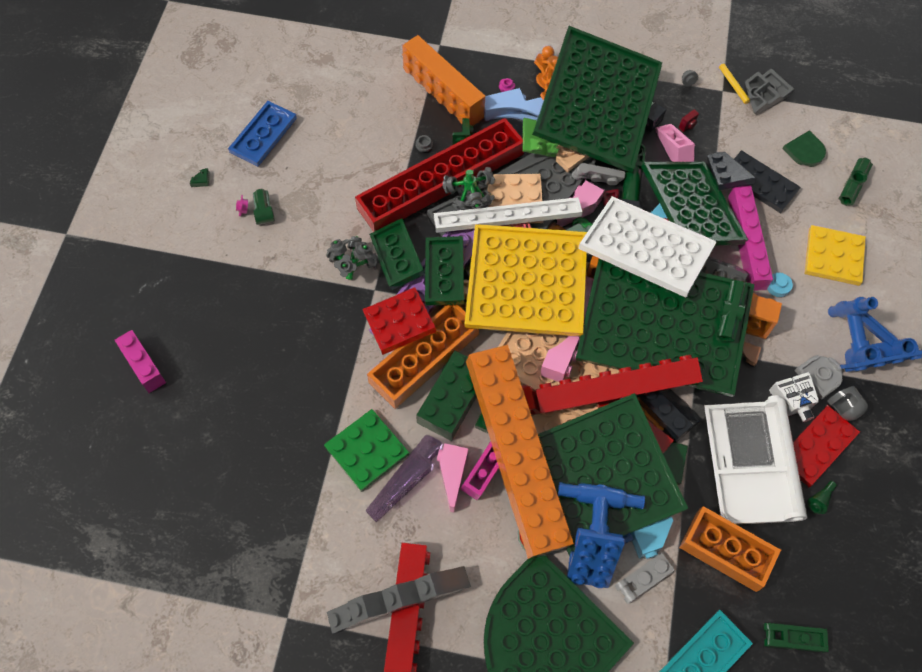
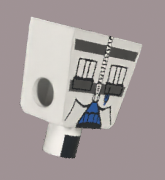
(798, 395)

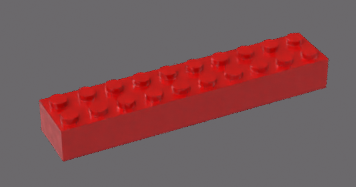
(423, 182)

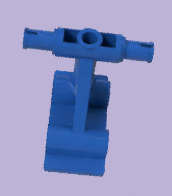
(861, 353)
(596, 548)

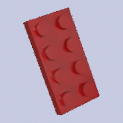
(822, 444)

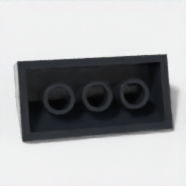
(669, 412)

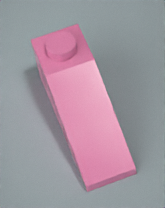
(676, 144)
(452, 467)

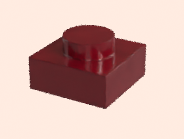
(688, 121)

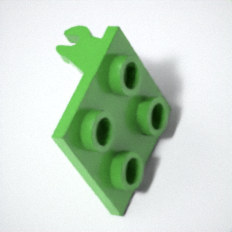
(535, 144)

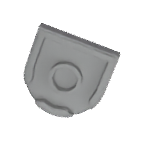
(824, 372)

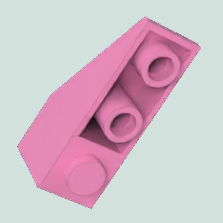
(589, 198)

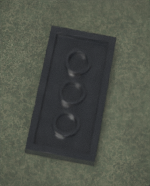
(769, 185)

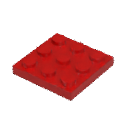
(399, 320)

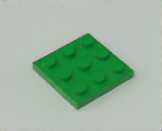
(366, 450)

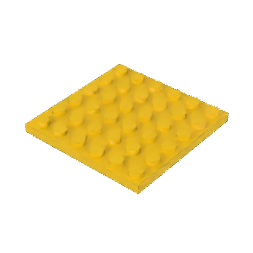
(526, 280)

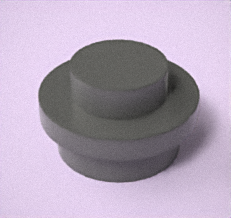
(689, 78)
(424, 143)

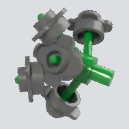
(468, 189)
(346, 264)

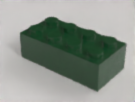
(448, 399)

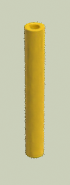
(734, 83)

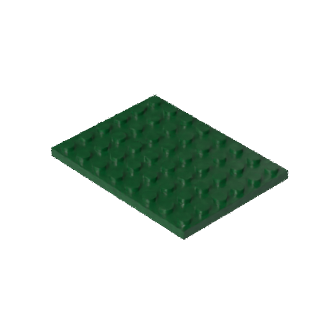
(598, 99)
(645, 323)

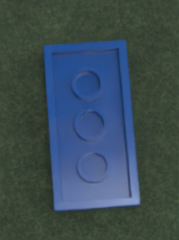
(262, 133)

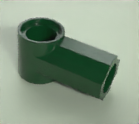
(263, 210)

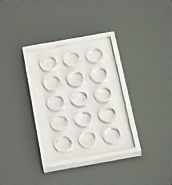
(648, 246)

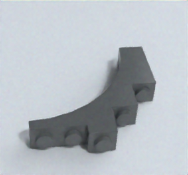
(398, 597)

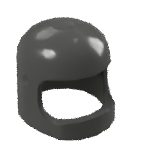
(849, 403)

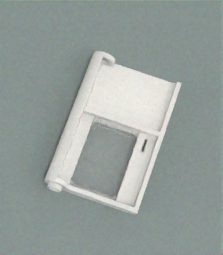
(760, 462)

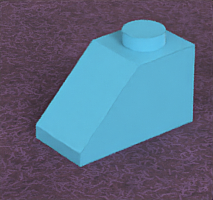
(650, 539)

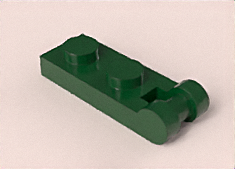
(796, 637)

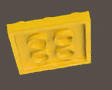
(835, 255)

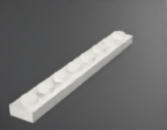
(507, 214)

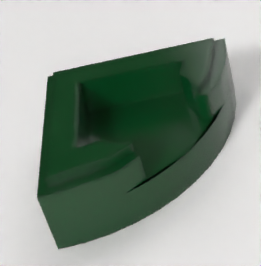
(200, 179)

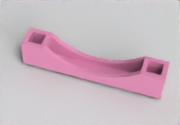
(558, 359)

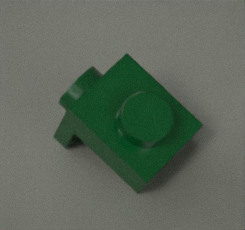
(467, 130)

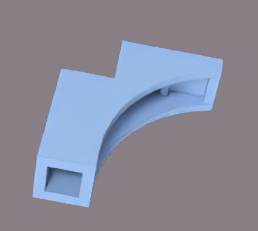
(511, 105)

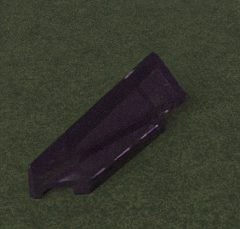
(408, 475)

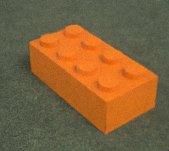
(730, 549)

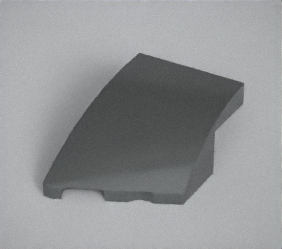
(767, 90)

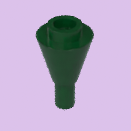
(820, 501)

